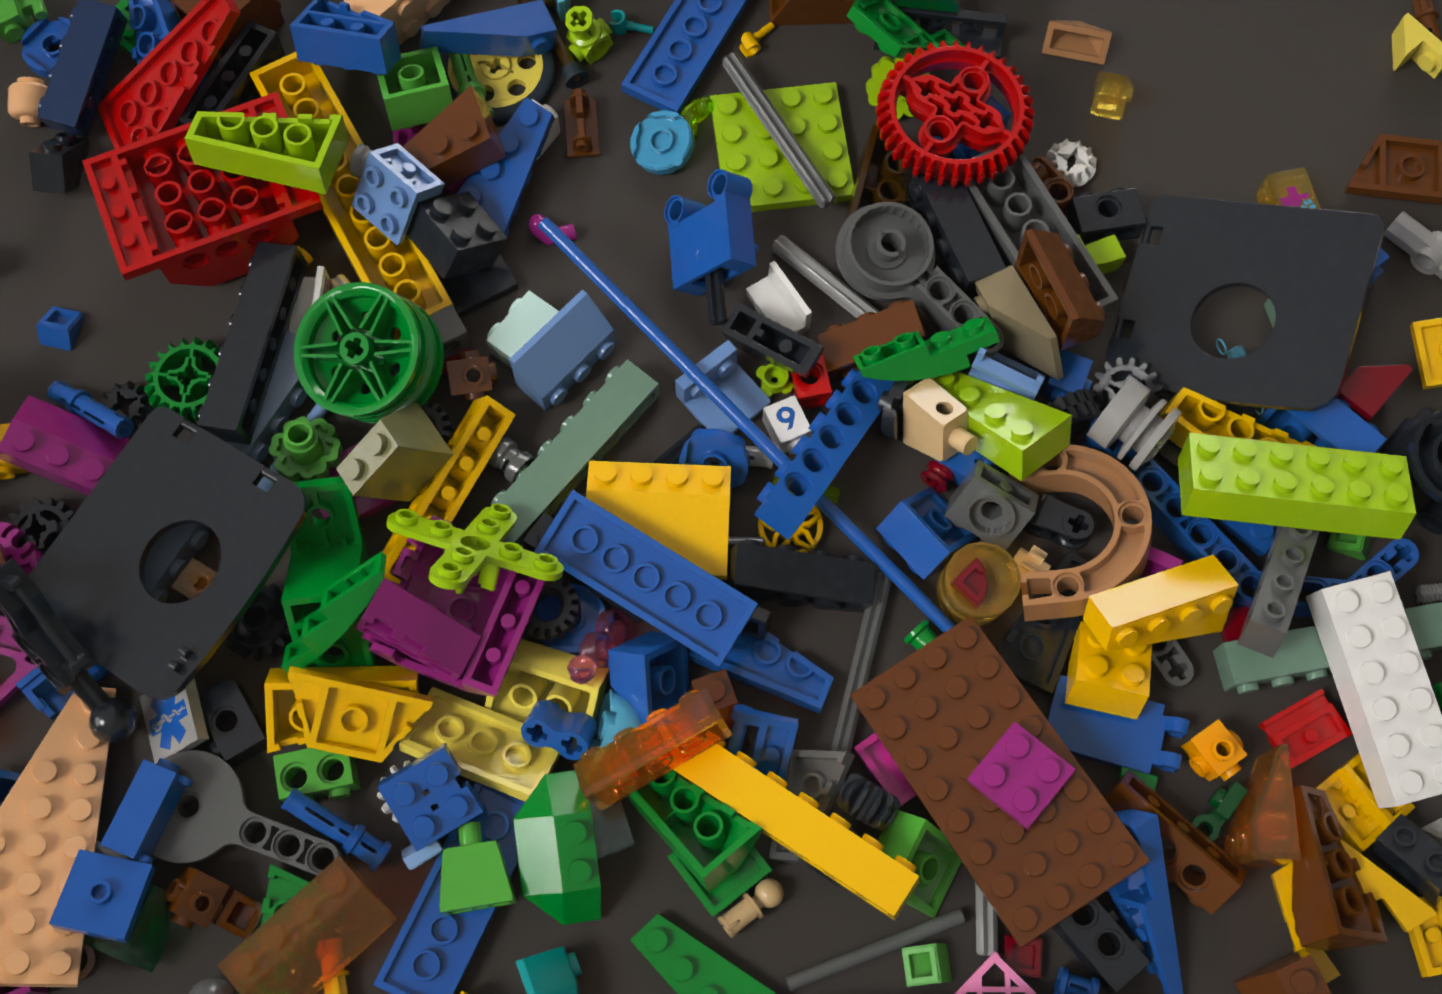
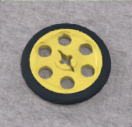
(536, 80)

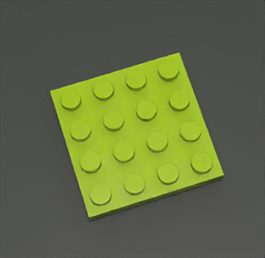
(750, 151)

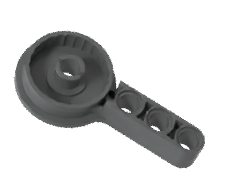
(906, 271)
(227, 821)

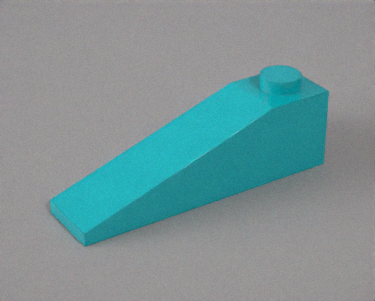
(550, 972)

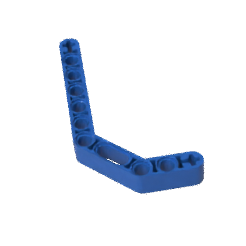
(1216, 543)

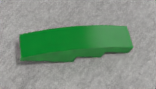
(338, 610)

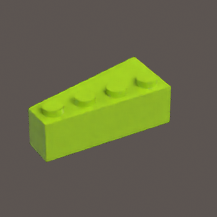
(1009, 427)

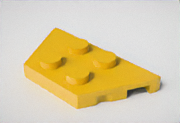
(353, 714)

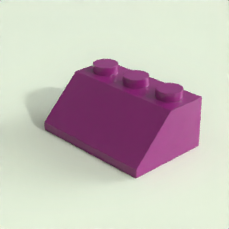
(59, 445)

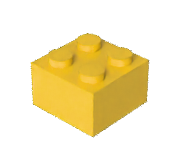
(1107, 680)

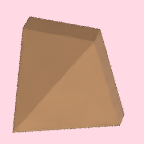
(1076, 41)

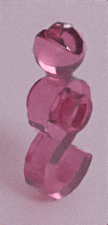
(610, 631)

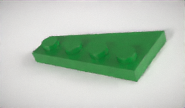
(690, 964)

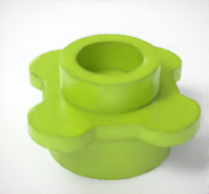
(766, 373)

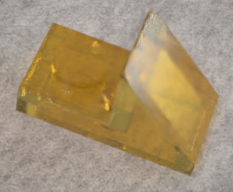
(1111, 94)

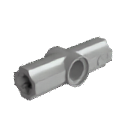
(1418, 242)

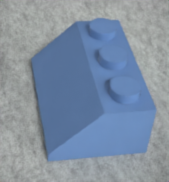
(563, 351)

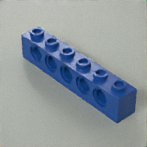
(823, 453)

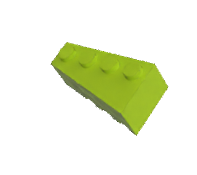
(269, 148)

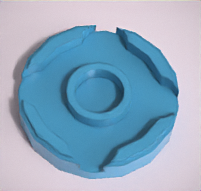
(662, 142)

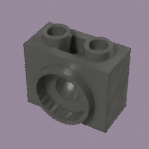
(994, 524)

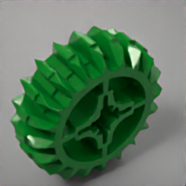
(184, 372)

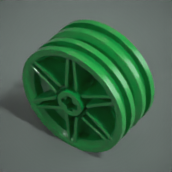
(342, 314)

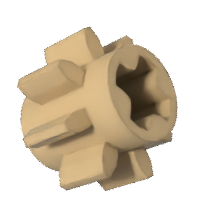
(1031, 560)

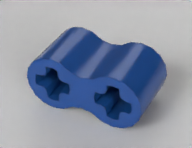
(558, 729)

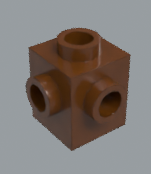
(458, 369)
(195, 898)

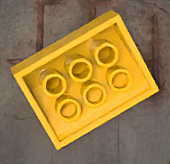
(670, 503)

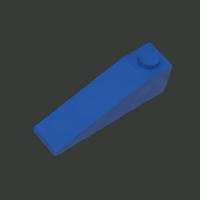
(503, 32)

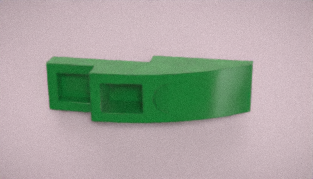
(914, 359)

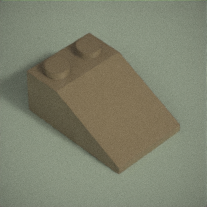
(1024, 327)

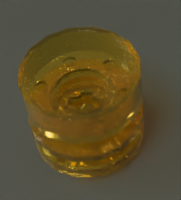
(1002, 583)

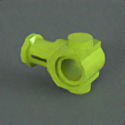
(587, 36)

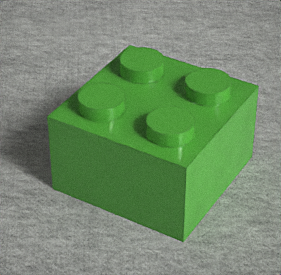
(415, 89)

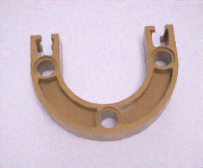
(1125, 556)

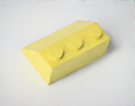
(540, 675)

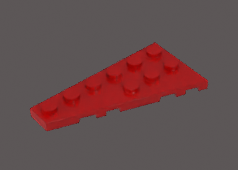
(166, 79)

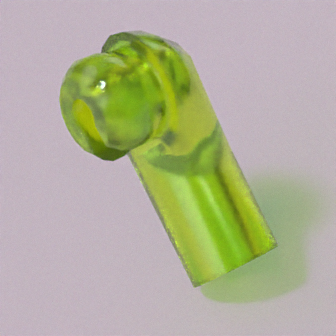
(696, 112)

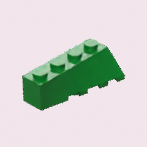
(696, 827)

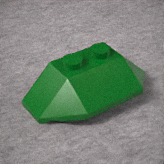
(559, 850)

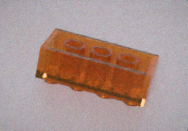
(651, 749)
(310, 935)

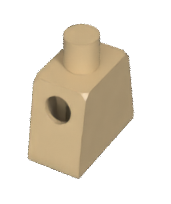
(936, 422)

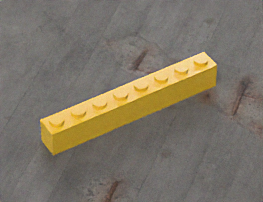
(804, 829)

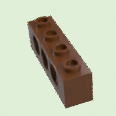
(1222, 873)

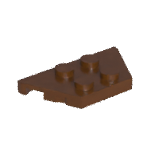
(1400, 170)

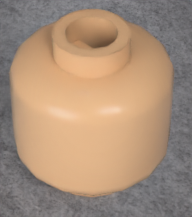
(24, 100)

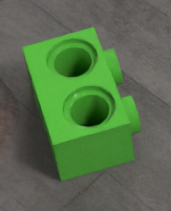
(316, 765)

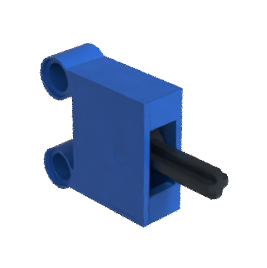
(712, 240)

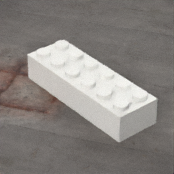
(1382, 687)

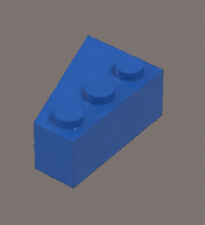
(344, 38)

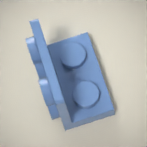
(392, 188)
(732, 380)

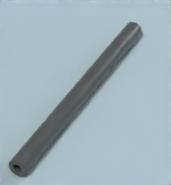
(875, 949)

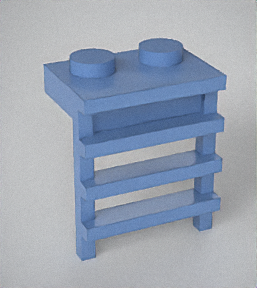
(1006, 374)

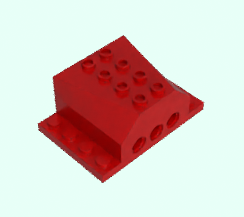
(191, 217)

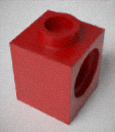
(812, 394)

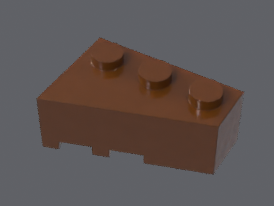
(458, 139)
(869, 329)

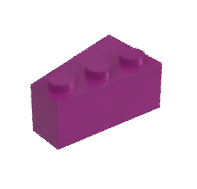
(419, 629)

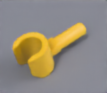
(750, 44)

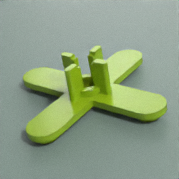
(475, 548)

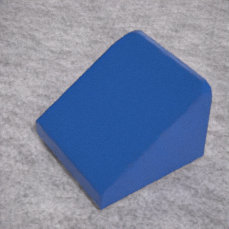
(60, 328)

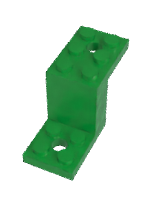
(320, 556)

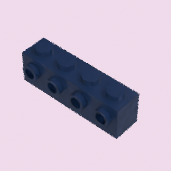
(82, 67)

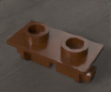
(581, 125)

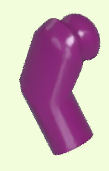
(534, 221)

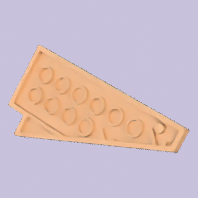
(42, 827)

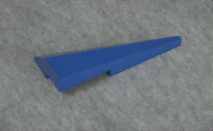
(1146, 904)

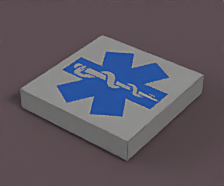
(174, 723)

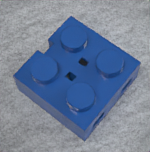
(413, 809)

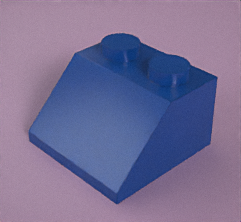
(923, 534)
(650, 672)

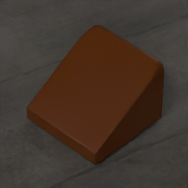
(239, 914)

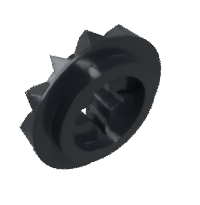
(133, 394)

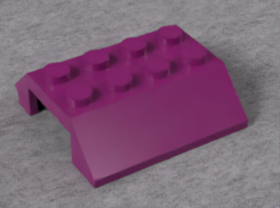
(496, 615)

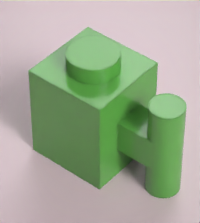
(17, 17)

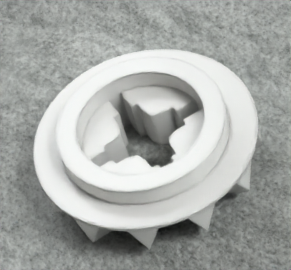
(1085, 162)

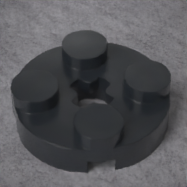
(892, 406)

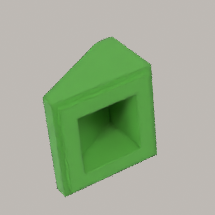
(1350, 545)
(926, 964)

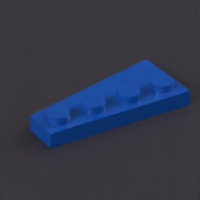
(503, 182)
(773, 670)

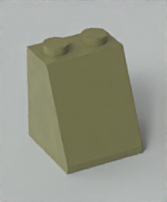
(396, 457)

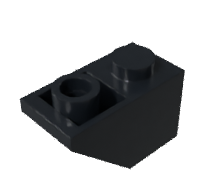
(58, 163)

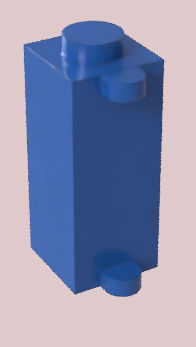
(146, 810)

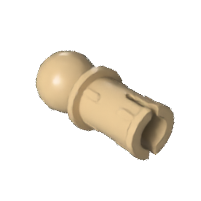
(767, 894)

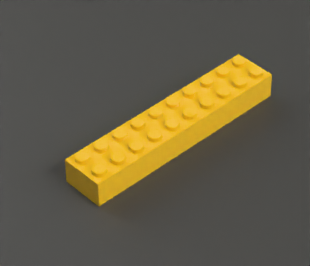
(370, 252)

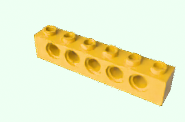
(447, 490)

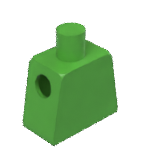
(474, 874)

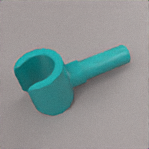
(622, 25)

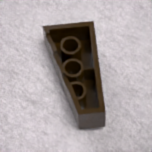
(877, 178)

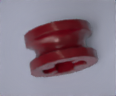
(937, 476)

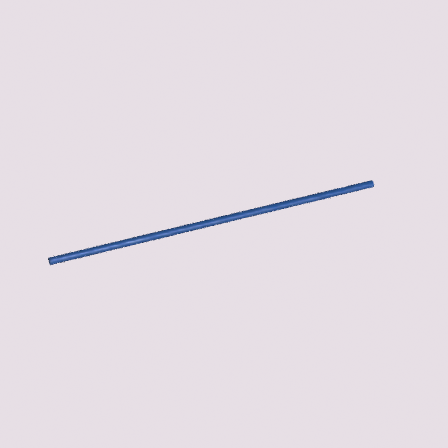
(742, 421)

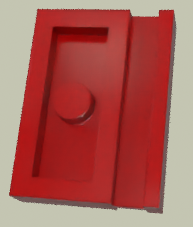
(1306, 728)

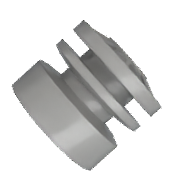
(1134, 424)

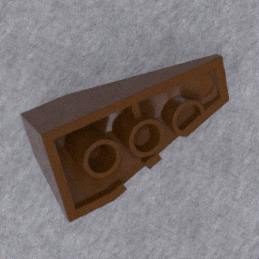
(1326, 892)

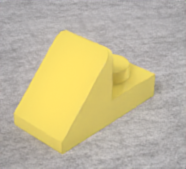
(1417, 43)

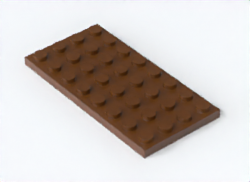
(938, 723)

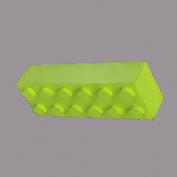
(1295, 486)

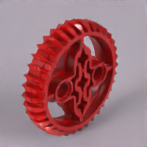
(955, 113)

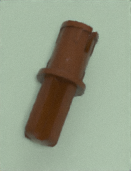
(1427, 16)

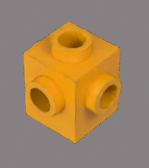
(1215, 752)

